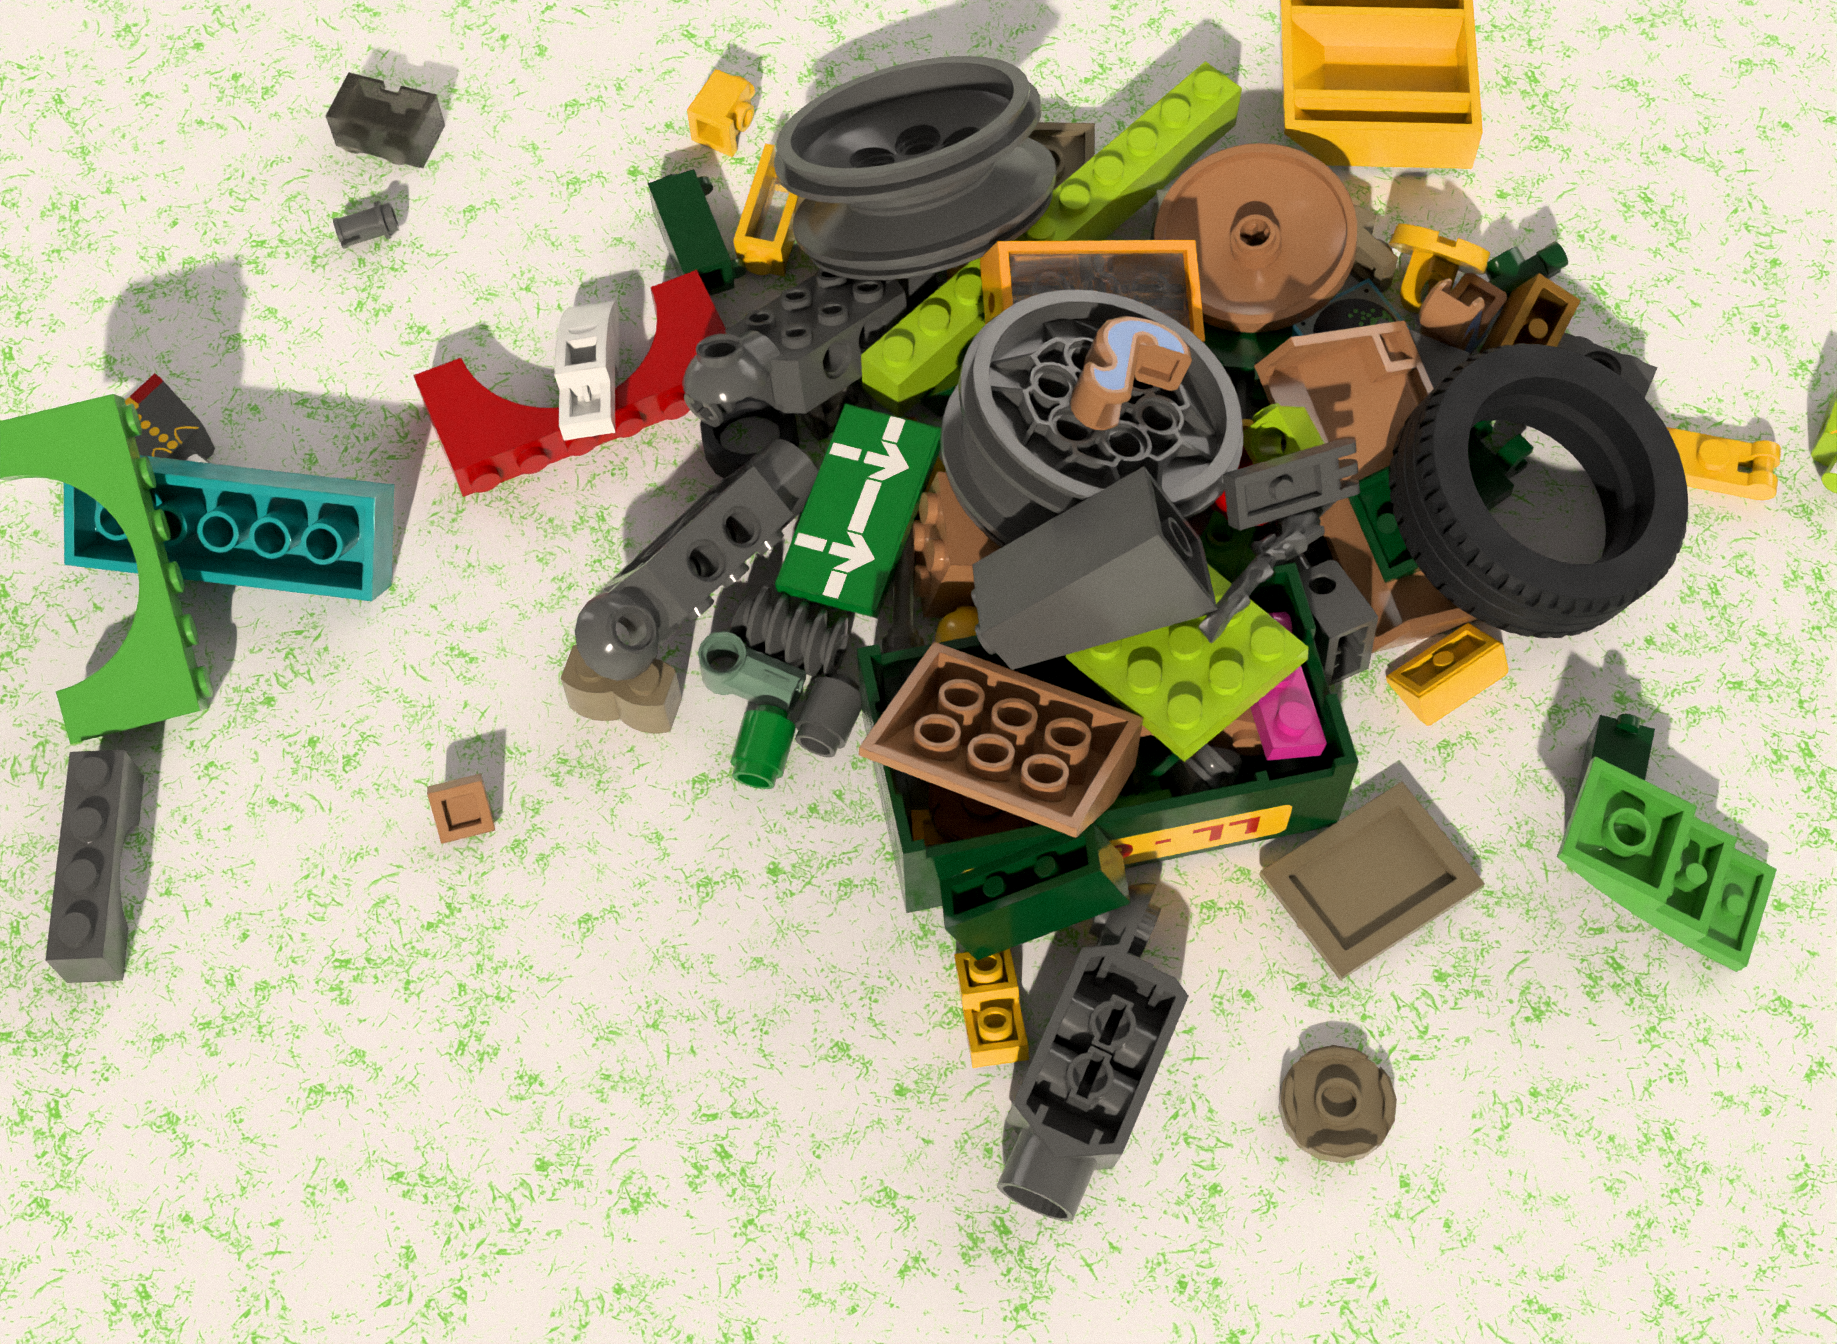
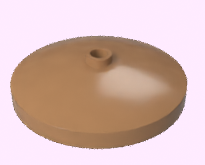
(1267, 233)

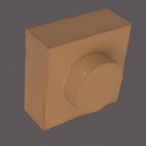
(461, 808)

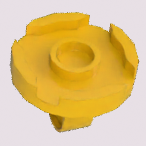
(1433, 260)

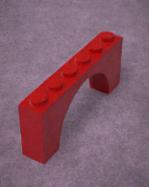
(500, 439)

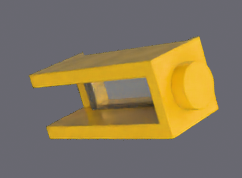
(766, 224)

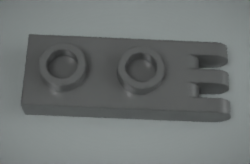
(1290, 484)

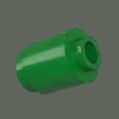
(762, 747)

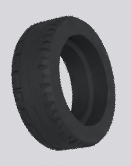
(1607, 432)

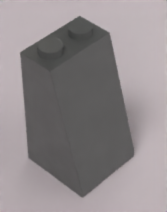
(1092, 576)

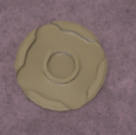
(1337, 1104)

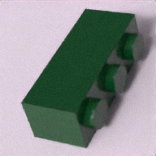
(1034, 892)

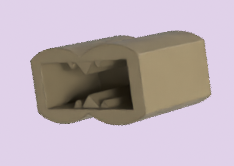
(642, 703)

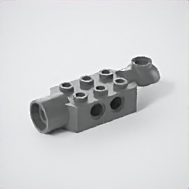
(802, 342)

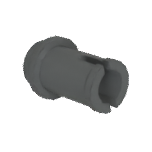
(366, 224)

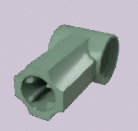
(753, 676)

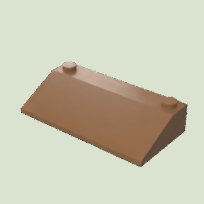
(1363, 389)

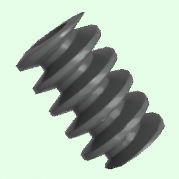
(790, 633)

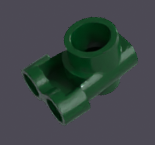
(1512, 270)

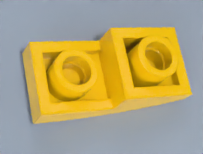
(991, 1009)

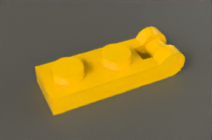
(1713, 464)

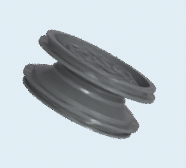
(916, 167)
(1025, 456)

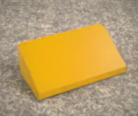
(1449, 673)

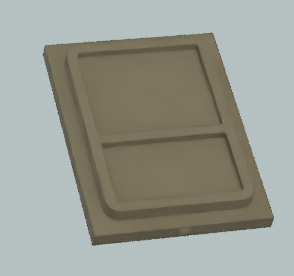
(1371, 880)

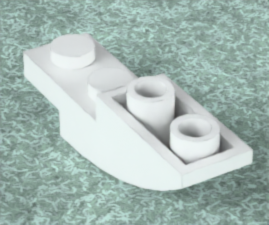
(587, 369)

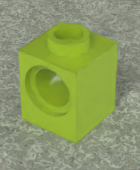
(1264, 437)

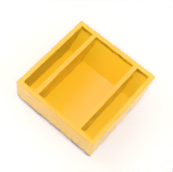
(1382, 81)

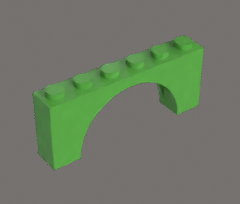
(155, 667)

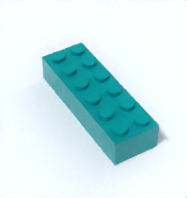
(251, 529)

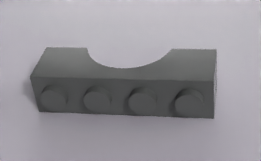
(87, 912)

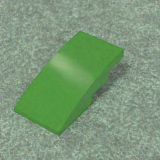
(1666, 864)

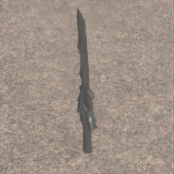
(1291, 540)

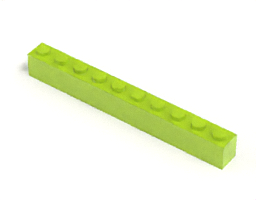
(1083, 208)

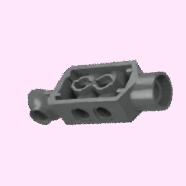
(694, 559)
(1092, 1064)

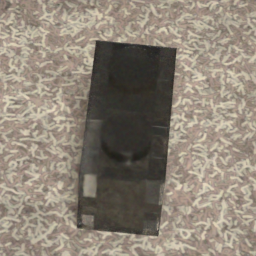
(384, 122)

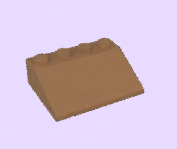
(1007, 740)

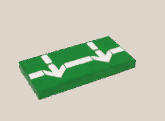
(860, 511)

